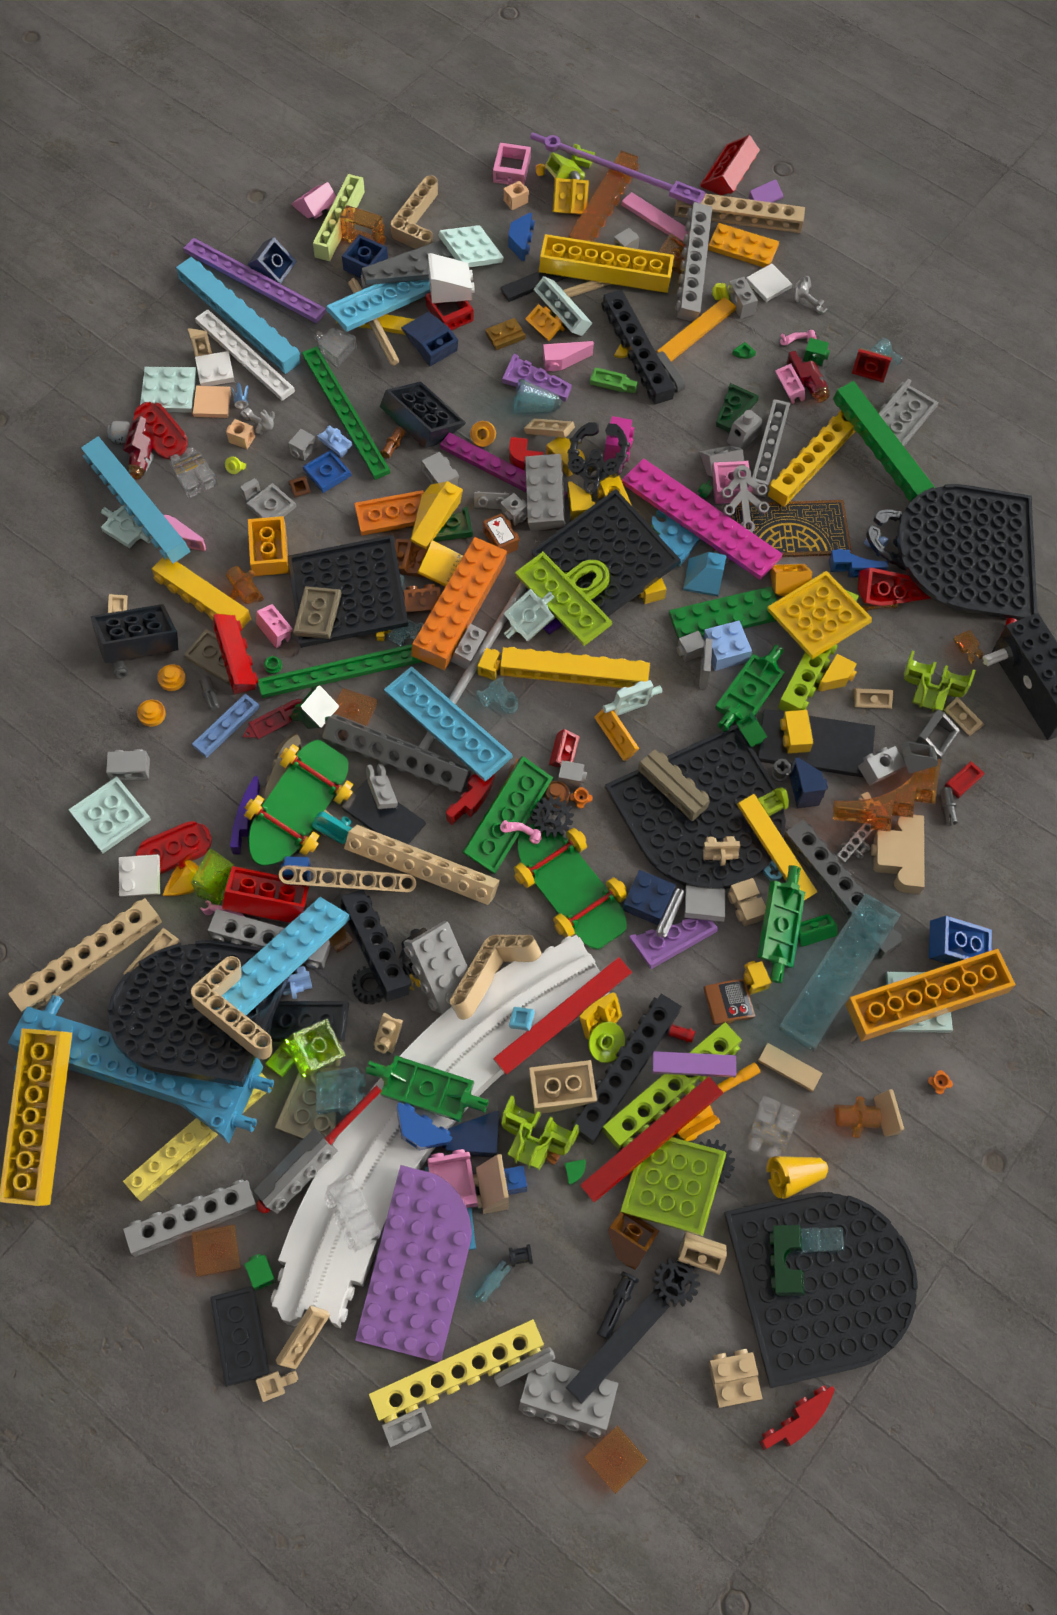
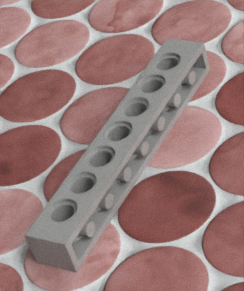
(694, 262)

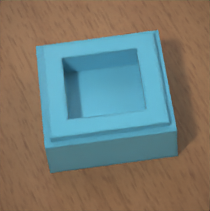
(521, 1018)

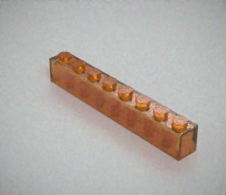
(604, 199)

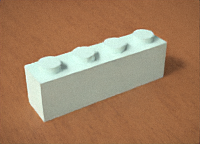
(562, 306)

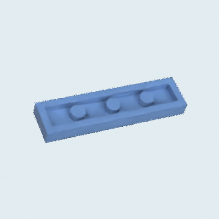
(225, 725)

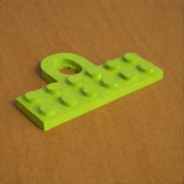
(570, 603)

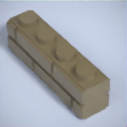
(673, 784)

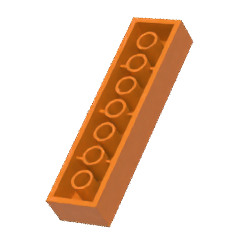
(459, 603)

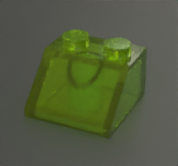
(212, 877)
(314, 1048)

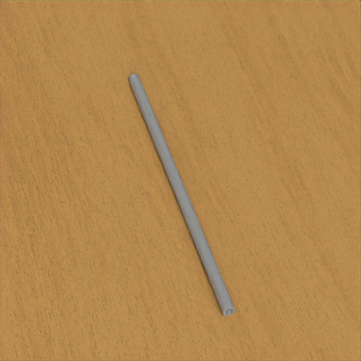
(473, 666)

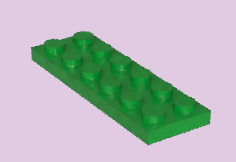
(746, 607)
(514, 804)

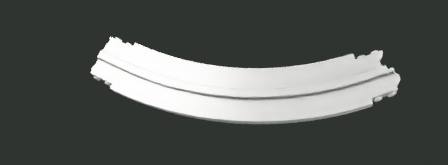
(315, 1255)

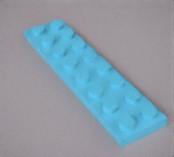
(376, 302)
(448, 723)
(285, 954)

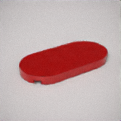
(162, 430)
(175, 843)

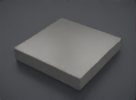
(271, 503)
(705, 665)
(705, 903)

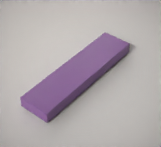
(694, 1064)

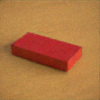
(965, 779)

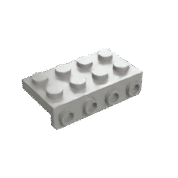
(907, 411)
(437, 964)
(549, 1399)

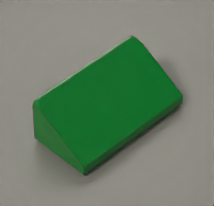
(817, 930)

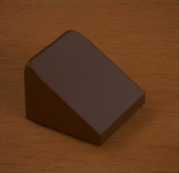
(299, 486)

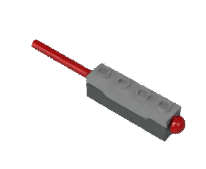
(304, 1162)

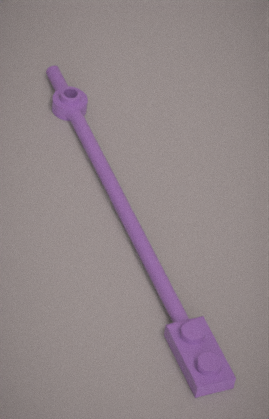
(677, 191)

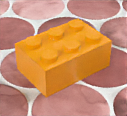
(268, 546)

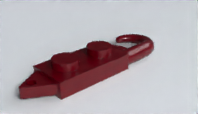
(271, 721)

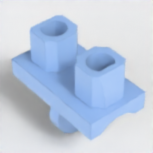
(335, 440)
(298, 982)

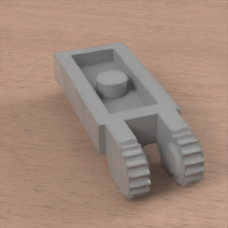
(381, 787)

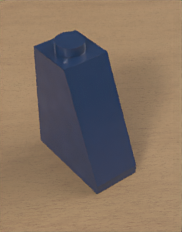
(476, 1136)

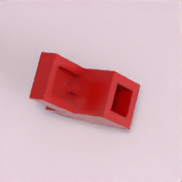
(519, 450)

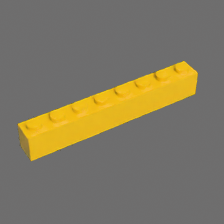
(572, 668)

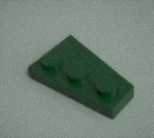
(735, 404)
(456, 527)

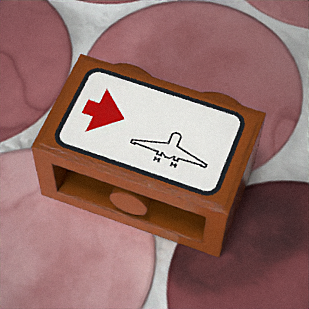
(500, 534)

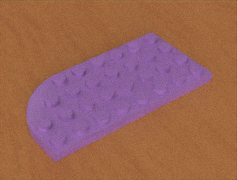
(417, 1267)

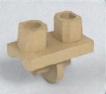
(721, 850)
(387, 1034)

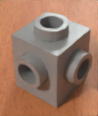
(514, 509)

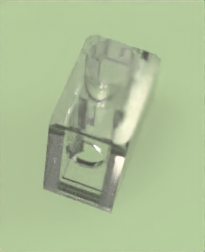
(336, 345)

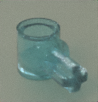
(885, 347)

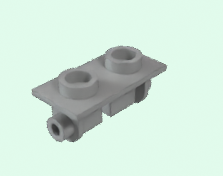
(489, 500)

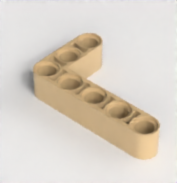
(404, 222)
(486, 963)
(213, 999)

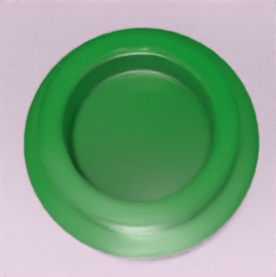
(273, 665)

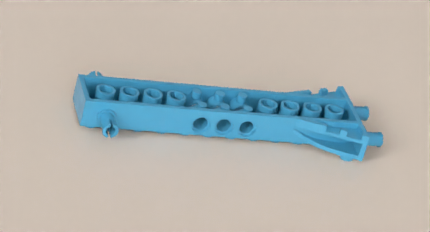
(97, 1056)

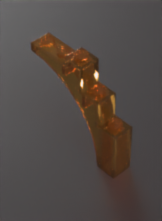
(900, 802)

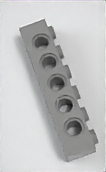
(770, 444)
(224, 920)
(136, 1231)

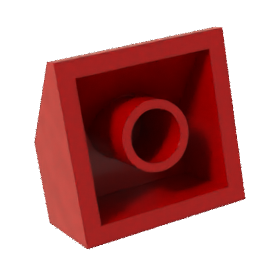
(871, 365)

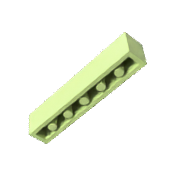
(330, 231)

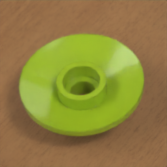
(614, 1040)

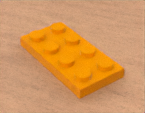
(743, 245)

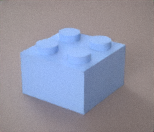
(728, 645)

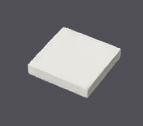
(769, 282)

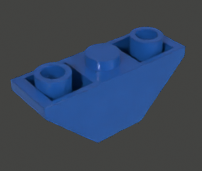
(521, 235)
(419, 1129)

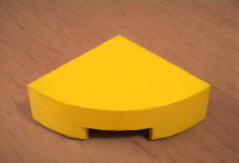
(620, 352)

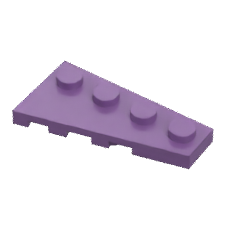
(522, 369)
(679, 938)

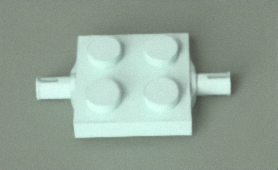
(122, 527)
(529, 615)
(632, 697)

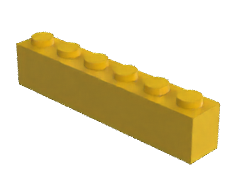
(198, 591)

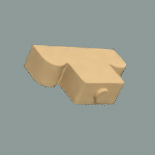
(902, 853)

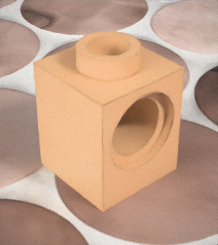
(516, 195)
(240, 434)

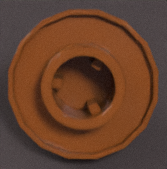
(557, 789)

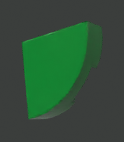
(744, 351)
(575, 1170)

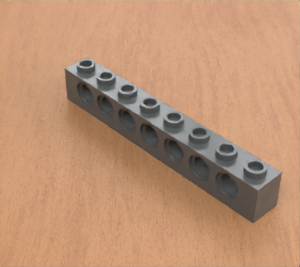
(459, 772)
(830, 883)

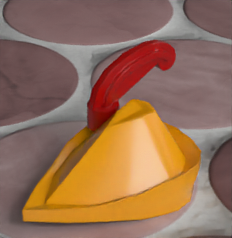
(182, 876)

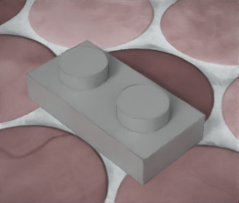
(407, 1427)

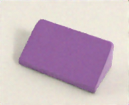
(768, 192)

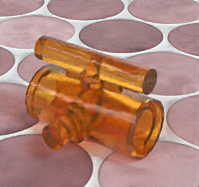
(243, 585)
(858, 1116)

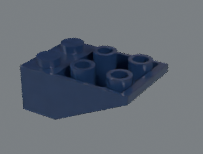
(431, 338)

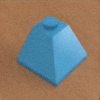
(705, 573)

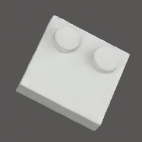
(214, 369)
(139, 875)

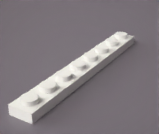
(245, 355)

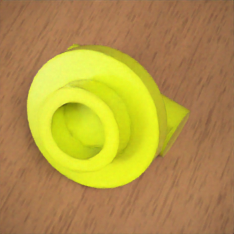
(720, 291)
(233, 465)

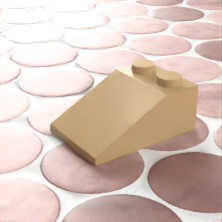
(562, 1086)
(492, 1185)

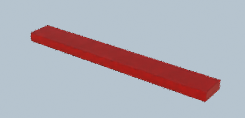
(562, 1016)
(651, 1139)

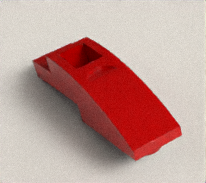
(472, 800)
(806, 1414)

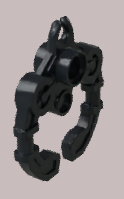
(595, 461)
(874, 533)

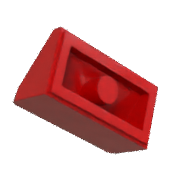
(564, 748)

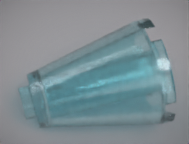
(534, 399)

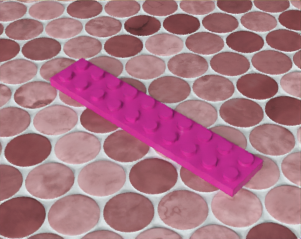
(702, 519)

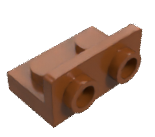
(421, 599)

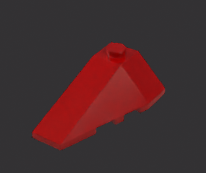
(887, 588)

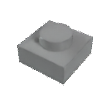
(250, 489)

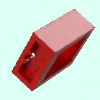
(455, 319)

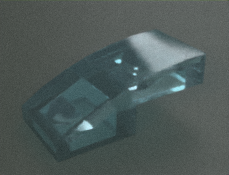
(822, 1239)

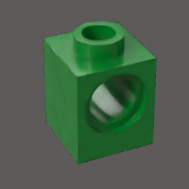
(816, 351)
(751, 729)
(260, 1272)

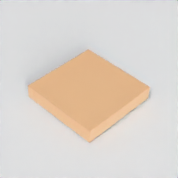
(212, 401)

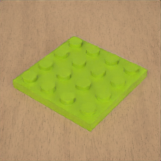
(675, 1186)

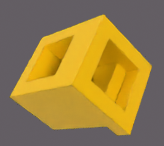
(489, 663)
(756, 977)

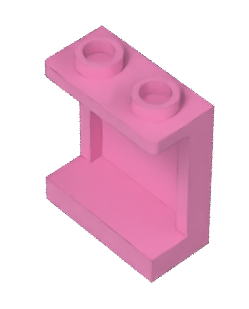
(456, 1171)

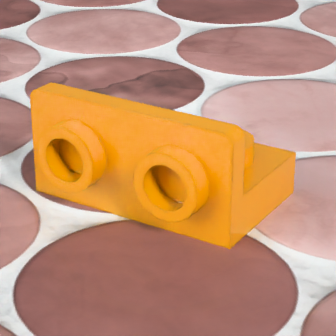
(544, 323)
(703, 1122)

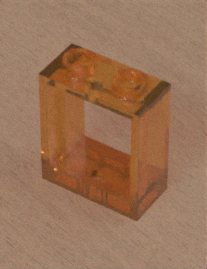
(362, 218)

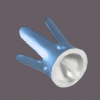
(240, 400)

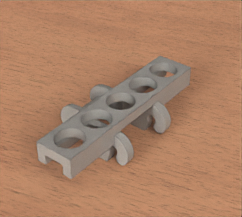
(849, 850)

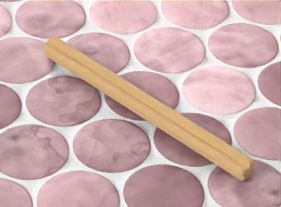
(378, 330)

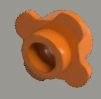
(581, 792)
(940, 1076)

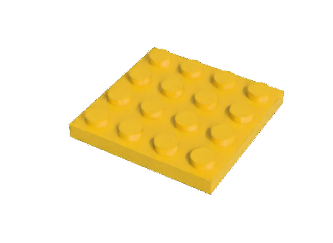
(819, 614)

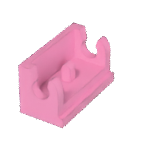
(791, 383)
(273, 625)

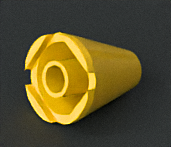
(794, 1174)

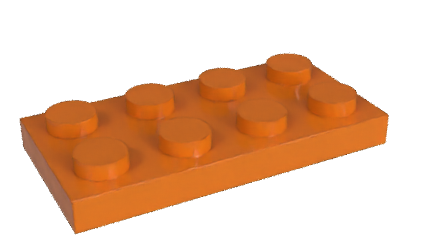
(388, 512)

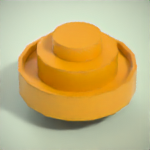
(483, 433)
(171, 677)
(151, 713)

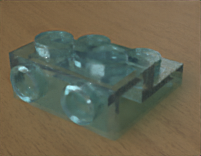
(339, 1090)

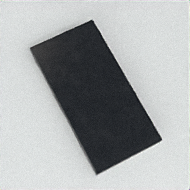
(835, 749)

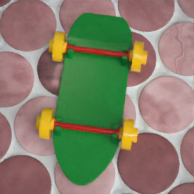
(295, 801)
(572, 887)

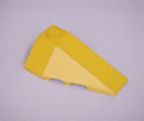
(434, 510)

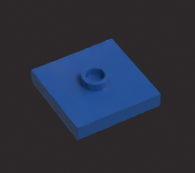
(327, 471)

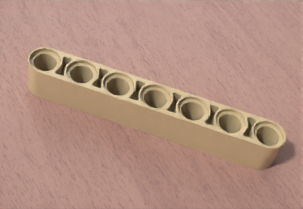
(355, 884)

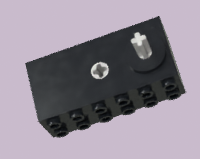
(1030, 662)

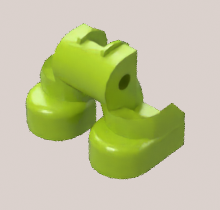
(932, 695)
(528, 1148)

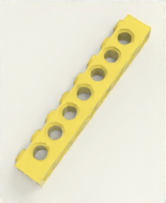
(175, 1154)
(464, 1359)

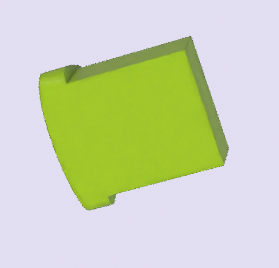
(580, 161)
(775, 801)
(280, 1061)

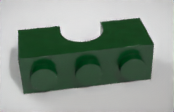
(786, 1240)

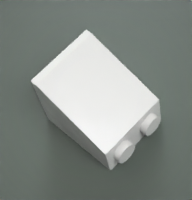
(449, 279)

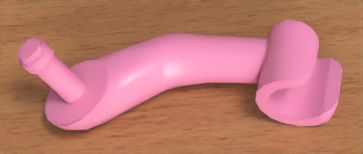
(788, 339)
(535, 835)
(212, 908)

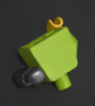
(560, 168)

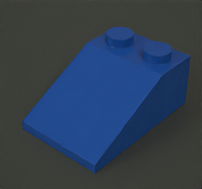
(957, 940)

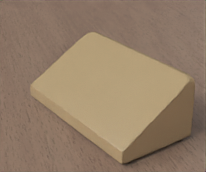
(199, 342)
(873, 698)
(963, 716)
(890, 1115)

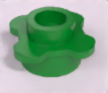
(705, 489)

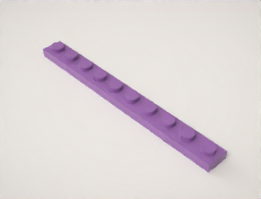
(255, 280)

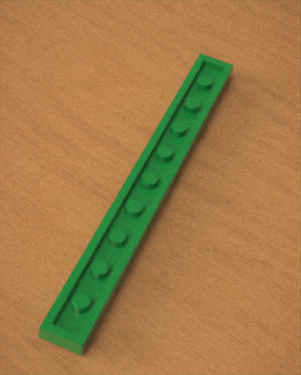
(346, 413)
(337, 671)

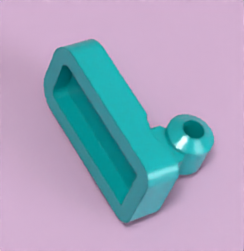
(332, 827)

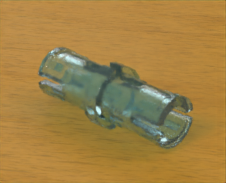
(493, 1281)

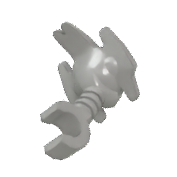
(801, 291)
(264, 423)

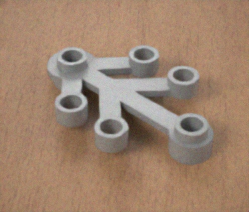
(744, 495)

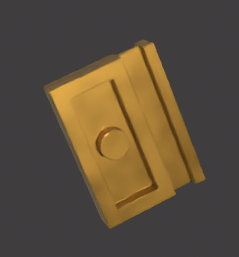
(505, 334)

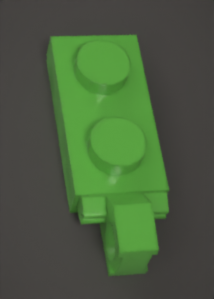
(612, 380)

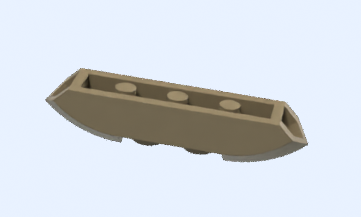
(278, 771)

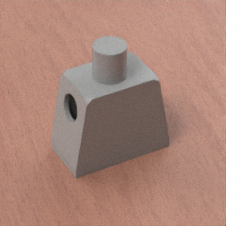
(748, 426)

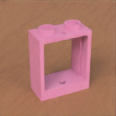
(501, 174)

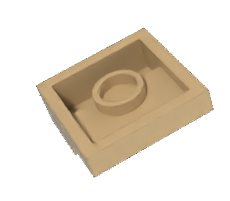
(735, 1378)

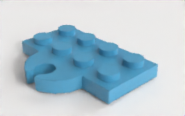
(674, 535)

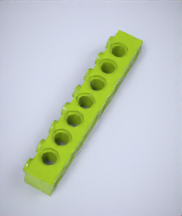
(790, 700)
(620, 1137)

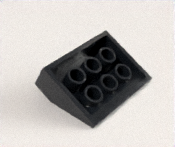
(421, 413)
(135, 633)

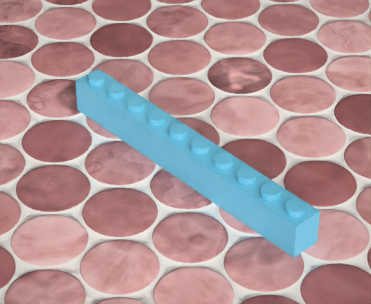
(239, 315)
(136, 500)

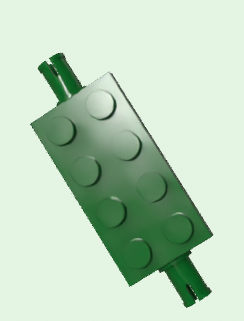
(750, 688)
(782, 924)
(427, 1088)

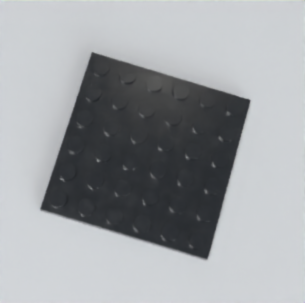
(620, 540)
(368, 584)

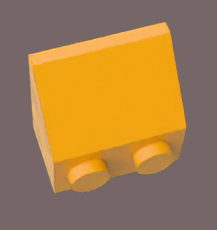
(789, 577)

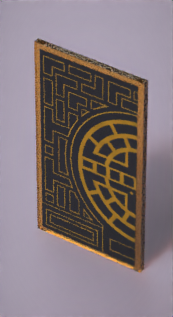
(800, 526)

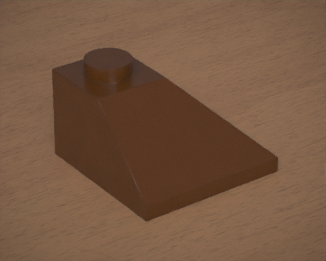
(631, 1239)

